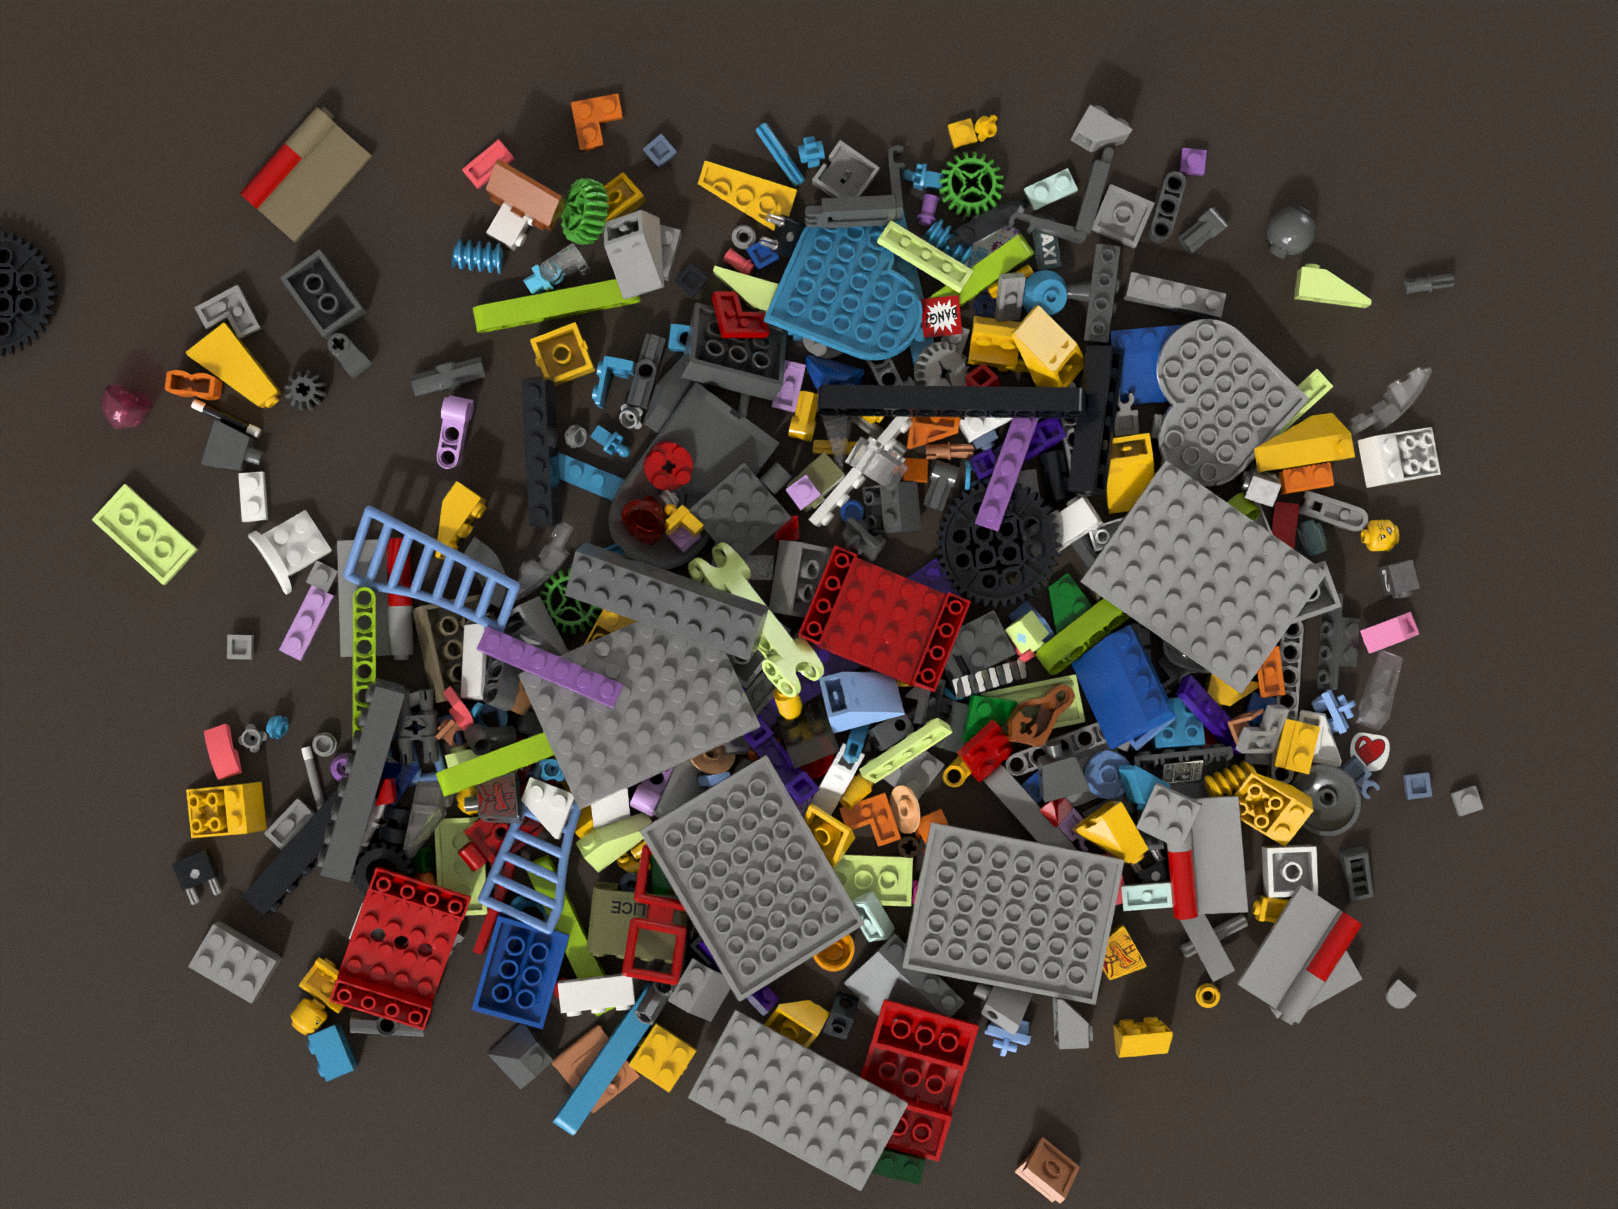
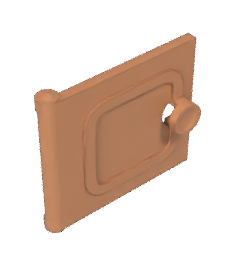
(578, 1057)

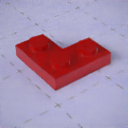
(734, 322)

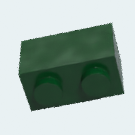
(900, 1166)

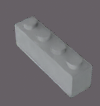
(1174, 296)

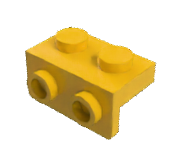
(321, 981)

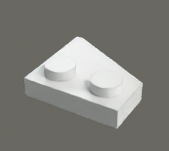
(1326, 749)
(548, 804)

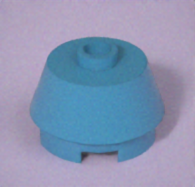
(1046, 290)

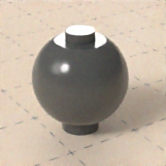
(1290, 231)

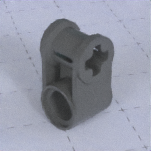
(351, 357)

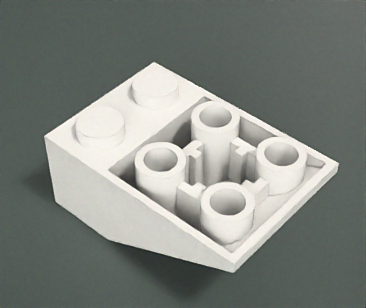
(1399, 457)

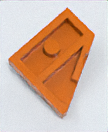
(930, 429)

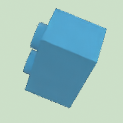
(332, 1052)

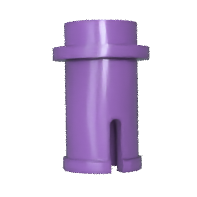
(928, 210)

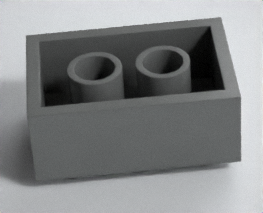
(323, 294)

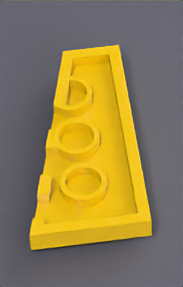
(747, 192)

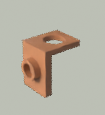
(1239, 722)
(447, 731)

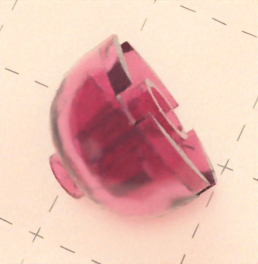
(124, 408)

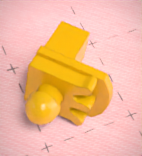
(683, 518)

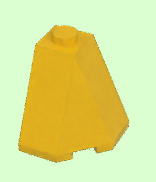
(1113, 832)

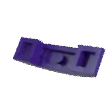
(1045, 436)
(795, 780)

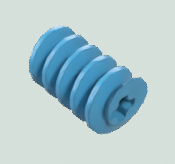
(939, 236)
(478, 256)

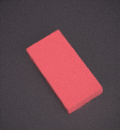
(481, 167)

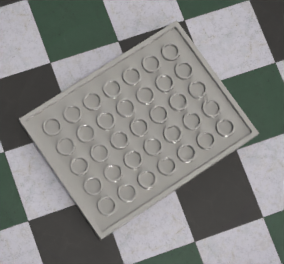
(1203, 576)
(671, 709)
(751, 877)
(1013, 913)

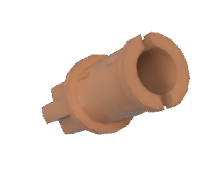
(949, 451)

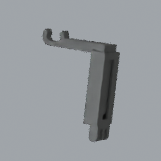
(1087, 207)
(865, 209)

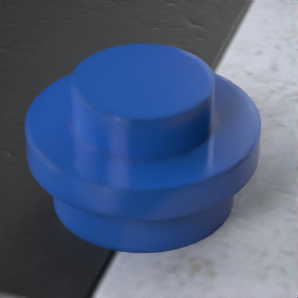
(852, 509)

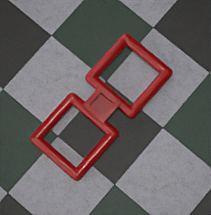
(659, 919)

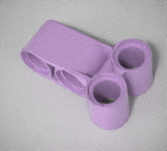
(455, 413)
(648, 794)

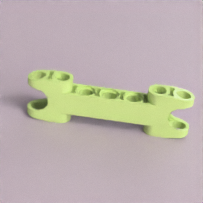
(781, 652)

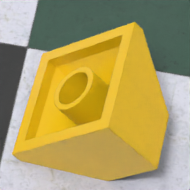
(798, 1021)

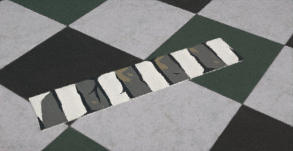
(989, 678)

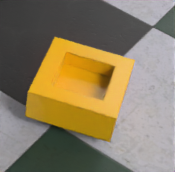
(962, 133)

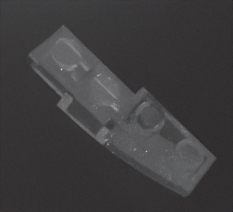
(1398, 400)
(552, 558)

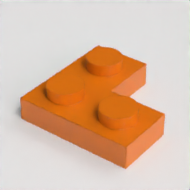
(589, 115)
(1271, 675)
(875, 812)

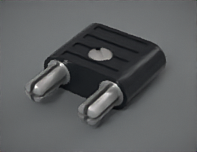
(785, 234)
(195, 871)
(1153, 873)

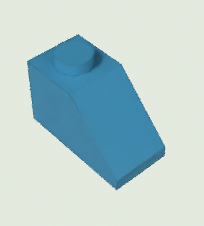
(1138, 785)

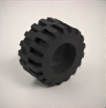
(382, 849)

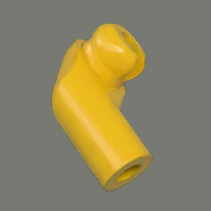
(629, 864)

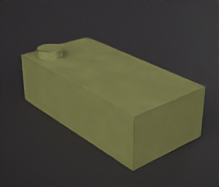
(823, 475)

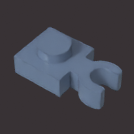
(1360, 774)

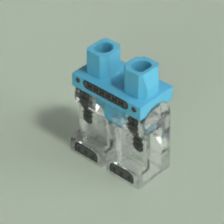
(556, 269)

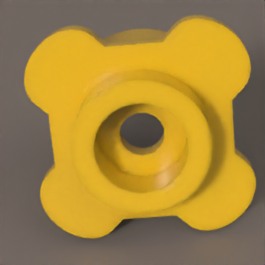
(986, 127)

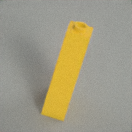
(234, 364)

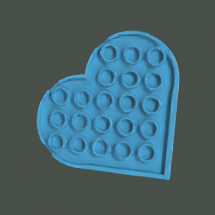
(846, 294)

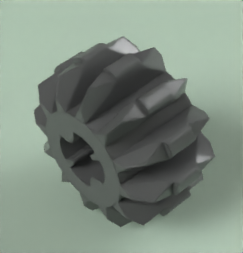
(297, 385)

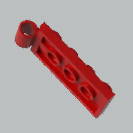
(487, 843)

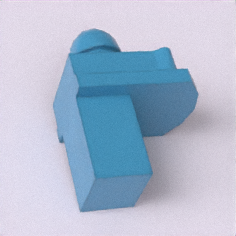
(923, 178)
(611, 442)

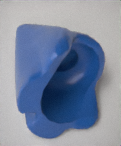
(831, 372)

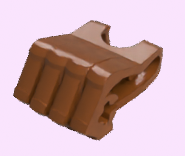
(1048, 713)

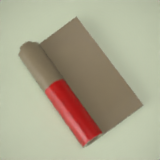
(306, 174)

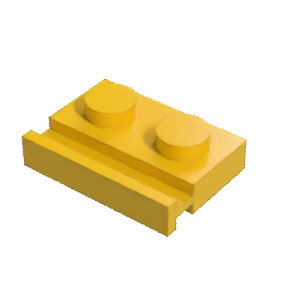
(1296, 746)

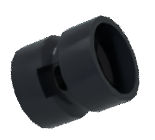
(390, 830)

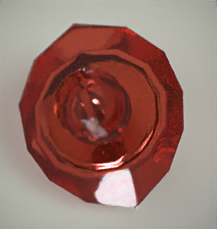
(644, 519)

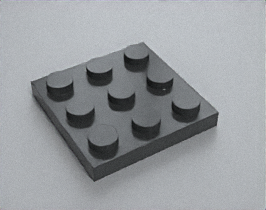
(740, 511)

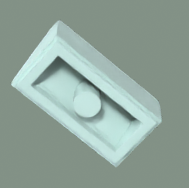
(876, 922)

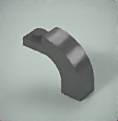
(486, 556)

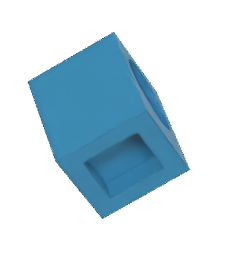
(676, 333)

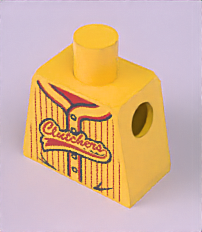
(1121, 954)

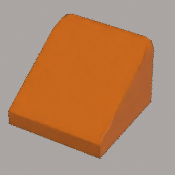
(916, 471)

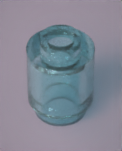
(1312, 537)

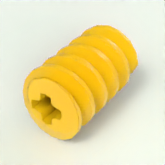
(1228, 780)

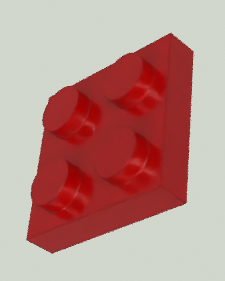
(985, 751)

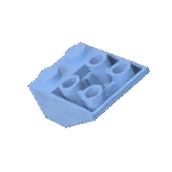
(860, 699)

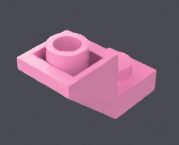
(1389, 632)

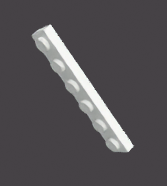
(855, 478)

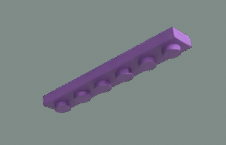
(1006, 472)
(550, 667)

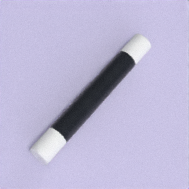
(226, 418)

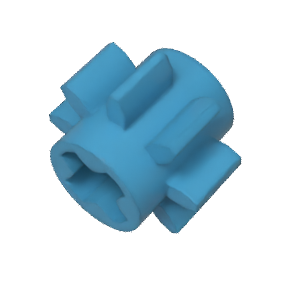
(811, 151)

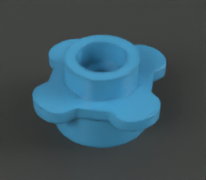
(277, 726)
(547, 773)

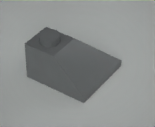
(522, 1055)

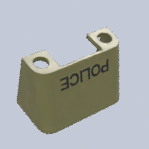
(611, 920)

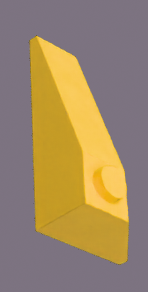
(1310, 442)

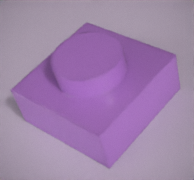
(1192, 161)

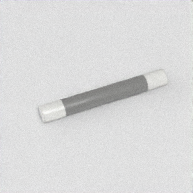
(313, 776)

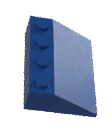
(1140, 362)
(1123, 687)
(520, 972)

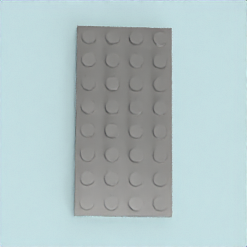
(797, 1100)

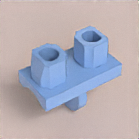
(1328, 701)
(1020, 1037)

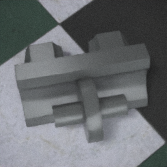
(860, 540)

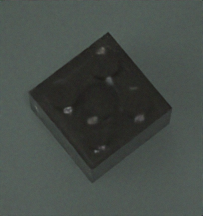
(808, 735)

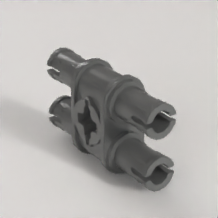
(407, 734)

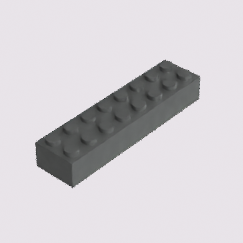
(666, 601)
(362, 779)

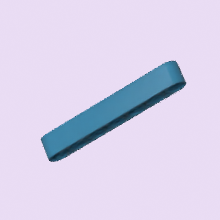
(602, 1069)

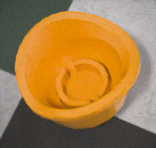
(836, 955)

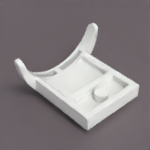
(291, 547)

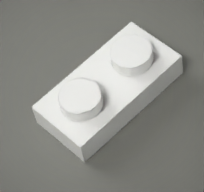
(253, 496)

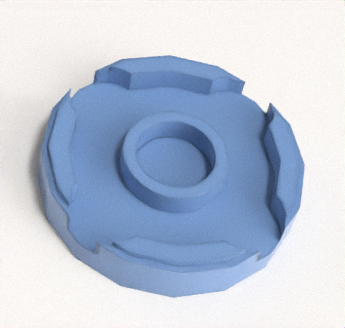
(1103, 774)

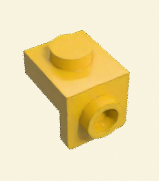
(1268, 908)

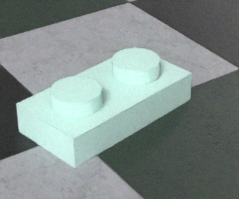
(1050, 190)
(1146, 896)

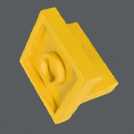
(993, 343)

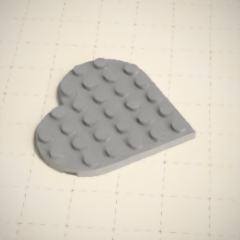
(1221, 400)

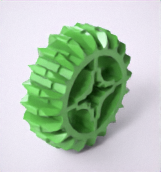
(985, 168)
(585, 211)
(555, 614)

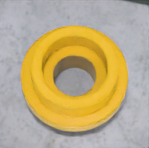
(1215, 995)

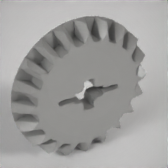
(937, 357)

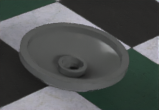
(1335, 814)

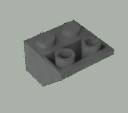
(892, 511)

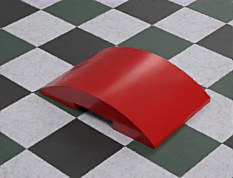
(923, 1063)

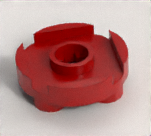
(657, 457)

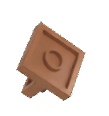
(1048, 1171)

